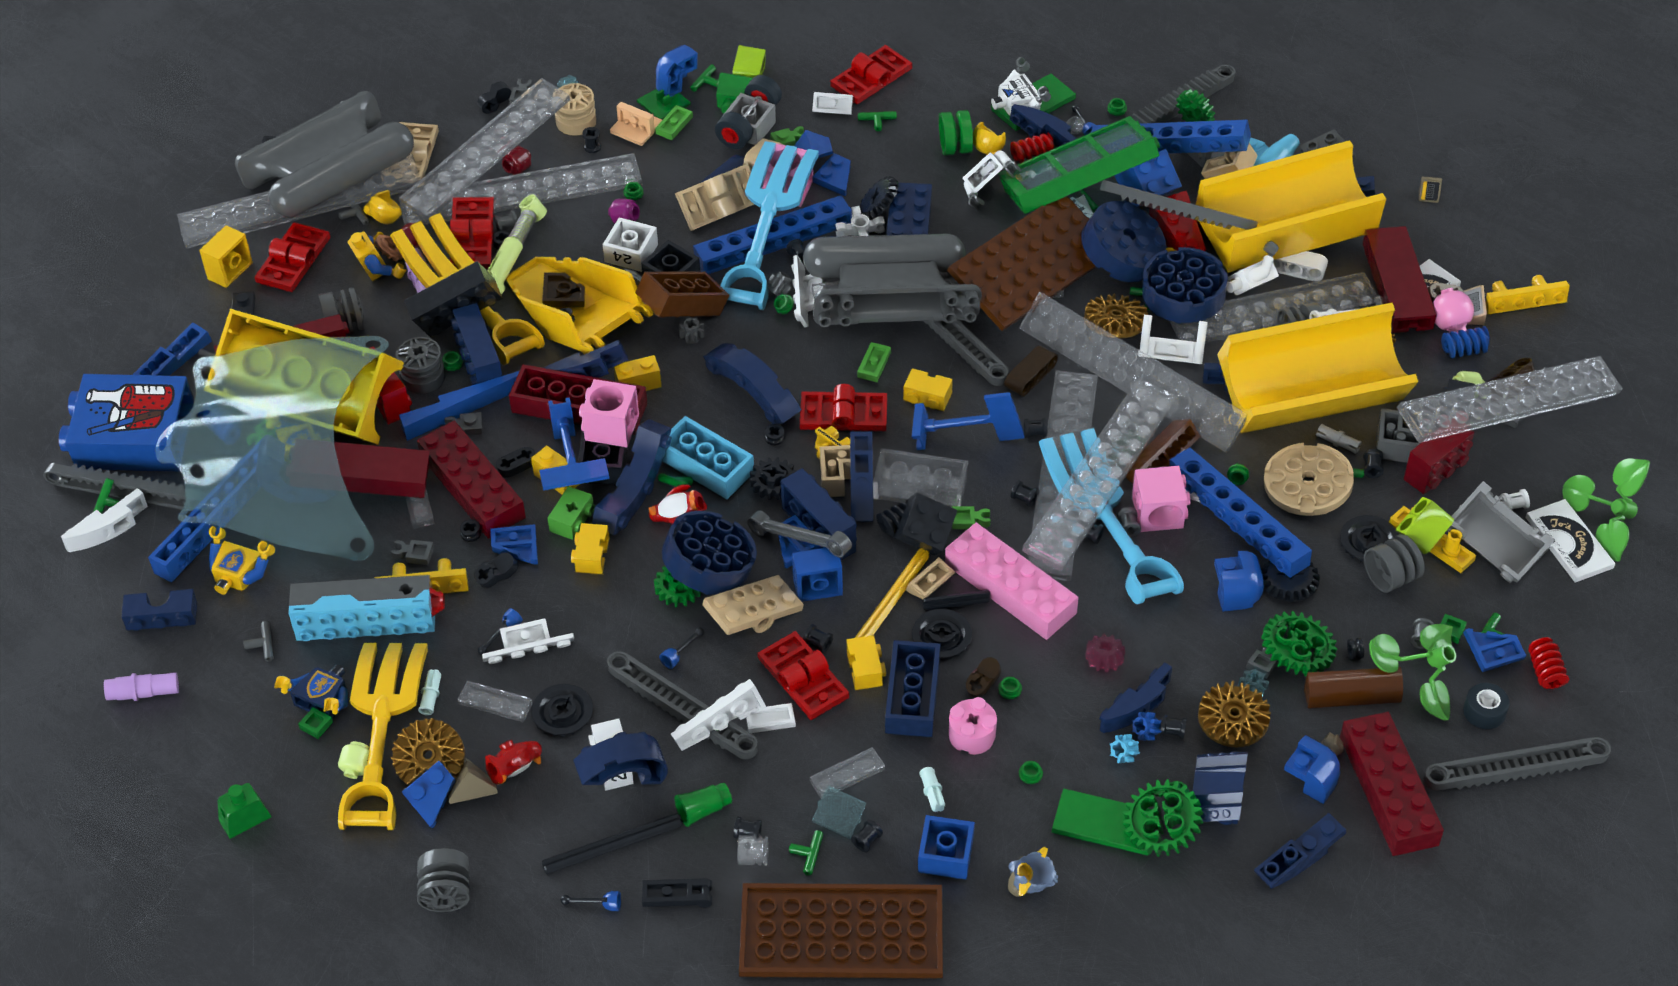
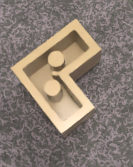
(1229, 162)
(835, 468)

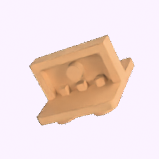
(634, 124)

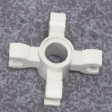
(860, 225)

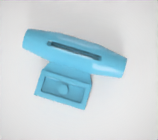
(1281, 149)

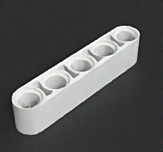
(1302, 265)

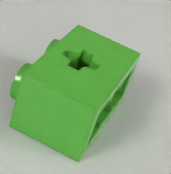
(570, 512)

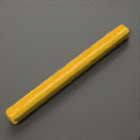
(894, 593)

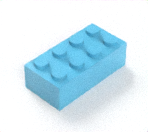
(708, 458)

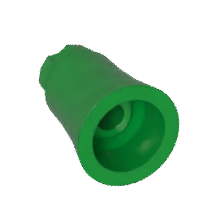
(702, 802)

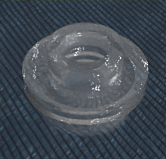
(1076, 124)

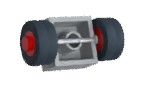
(750, 114)

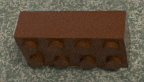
(682, 294)

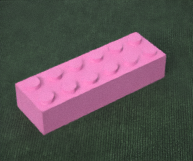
(1011, 580)

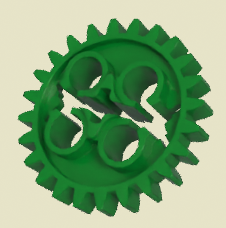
(1302, 637)
(1186, 813)

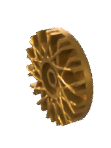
(1117, 316)
(1234, 715)
(424, 737)

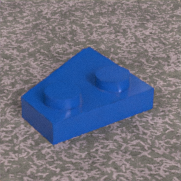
(834, 174)
(517, 541)
(791, 545)
(1493, 649)
(430, 792)

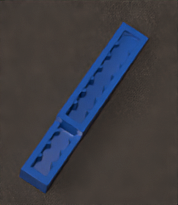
(182, 349)
(456, 403)

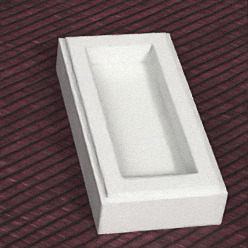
(771, 718)

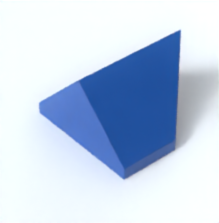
(814, 141)

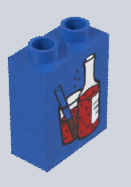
(121, 420)

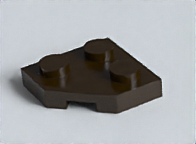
(562, 291)

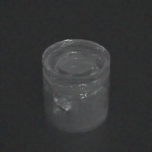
(753, 850)

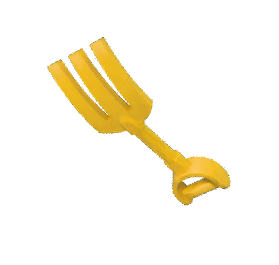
(500, 327)
(381, 707)

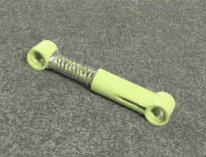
(512, 246)

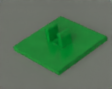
(661, 105)

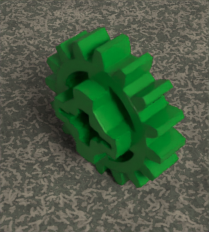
(1194, 107)
(674, 591)

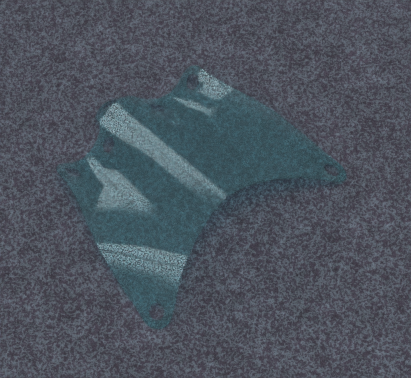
(272, 444)

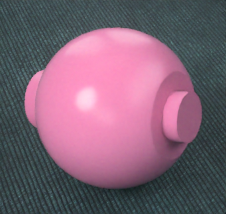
(1453, 310)

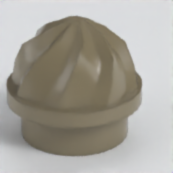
(1334, 743)

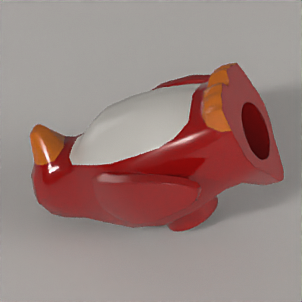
(677, 503)
(512, 760)

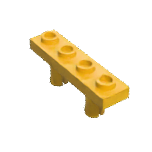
(1526, 297)
(1447, 548)
(441, 580)

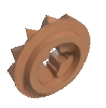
(387, 247)

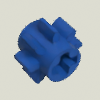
(1146, 726)

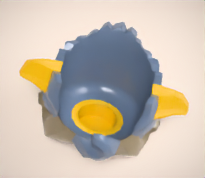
(1031, 873)

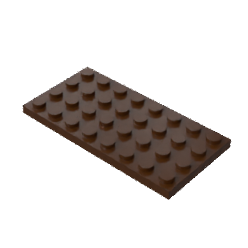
(1025, 259)
(841, 930)

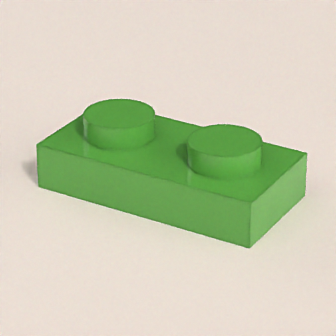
(674, 122)
(874, 362)

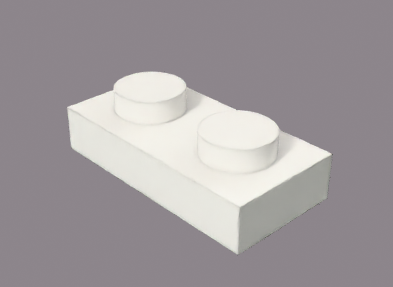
(832, 103)

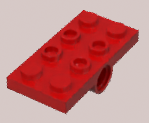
(871, 73)
(474, 227)
(292, 256)
(843, 410)
(803, 675)

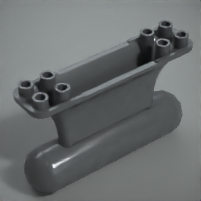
(325, 155)
(889, 279)

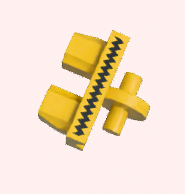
(828, 438)

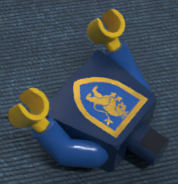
(317, 689)

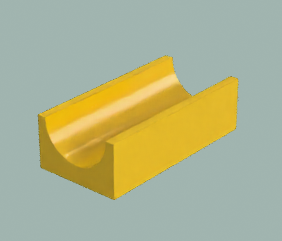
(1297, 205)
(1314, 368)
(358, 404)

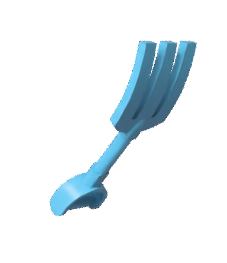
(770, 200)
(1139, 563)

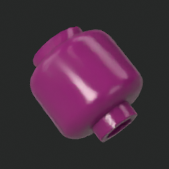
(624, 209)

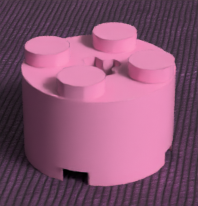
(972, 726)

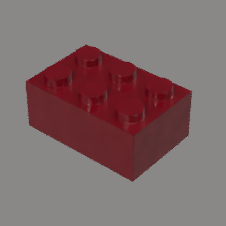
(1437, 460)

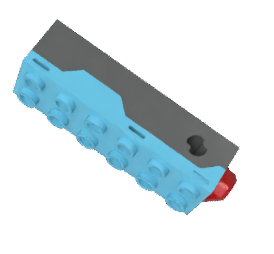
(364, 607)

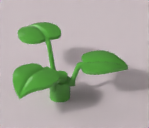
(1629, 477)
(1437, 641)

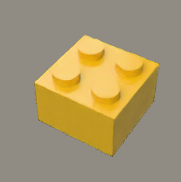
(226, 256)

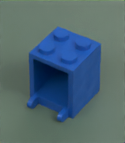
(1152, 176)

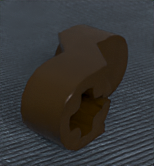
(983, 677)

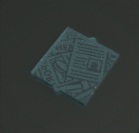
(839, 812)

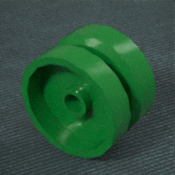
(955, 133)

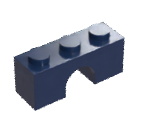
(177, 611)

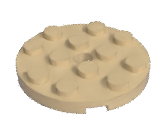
(1293, 463)

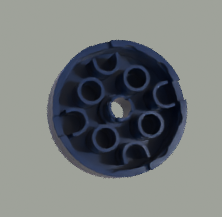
(1122, 240)
(1184, 285)
(708, 552)

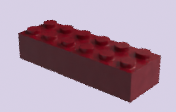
(539, 385)
(472, 478)
(1391, 784)

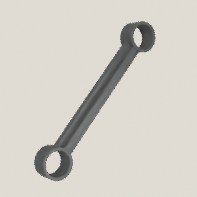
(837, 544)

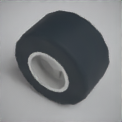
(1486, 705)

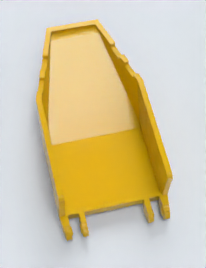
(608, 300)

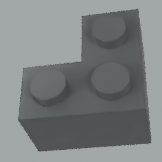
(1392, 438)

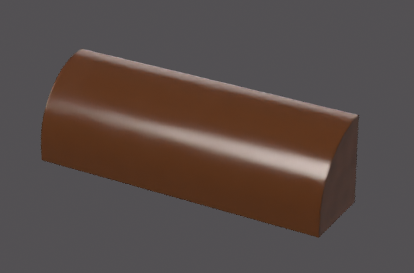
(1170, 442)
(1353, 687)

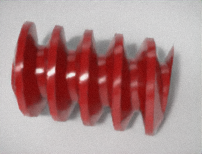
(1031, 147)
(1548, 663)

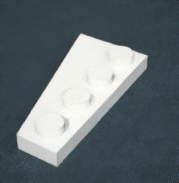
(717, 716)

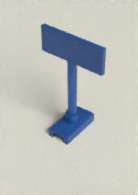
(1001, 414)
(573, 472)

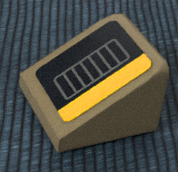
(1430, 189)

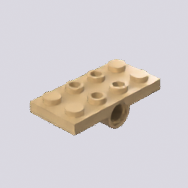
(424, 142)
(715, 197)
(753, 605)

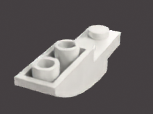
(102, 527)

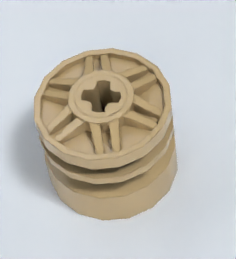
(578, 112)

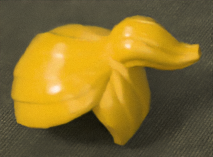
(986, 140)
(383, 208)

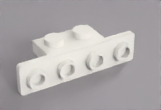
(803, 294)
(526, 638)

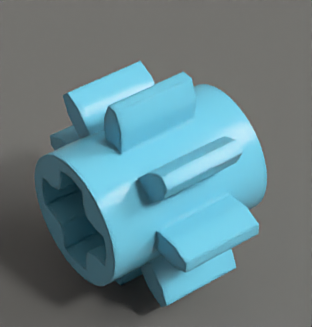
(1124, 748)

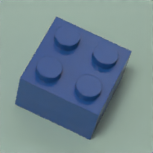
(817, 574)
(946, 847)

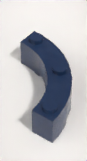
(755, 378)
(636, 478)

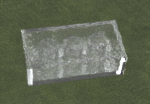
(907, 473)

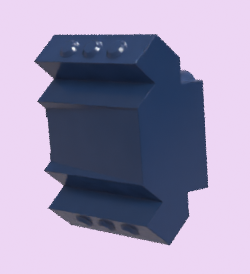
(1220, 785)

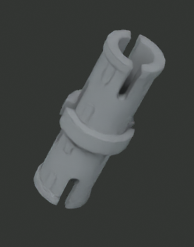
(1338, 438)

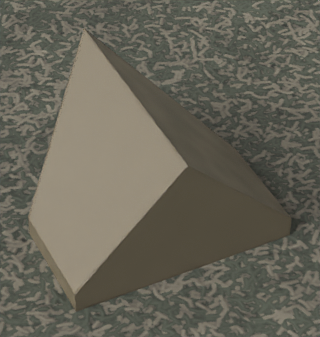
(471, 784)

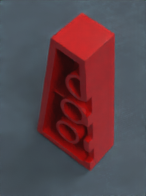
(1178, 229)
(393, 399)

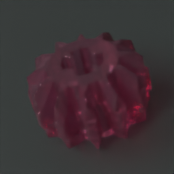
(1105, 652)

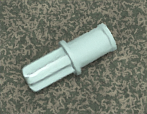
(430, 692)
(932, 789)

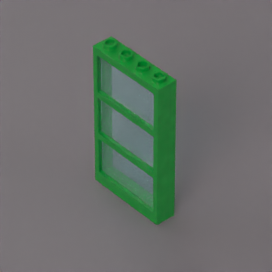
(1080, 164)

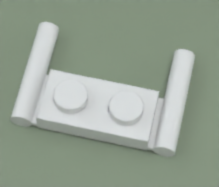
(1171, 348)

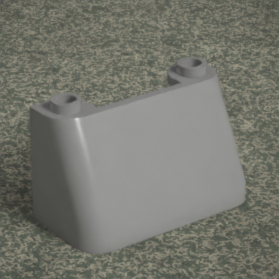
(1499, 534)

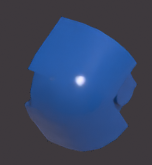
(673, 68)
(1239, 581)
(1316, 767)

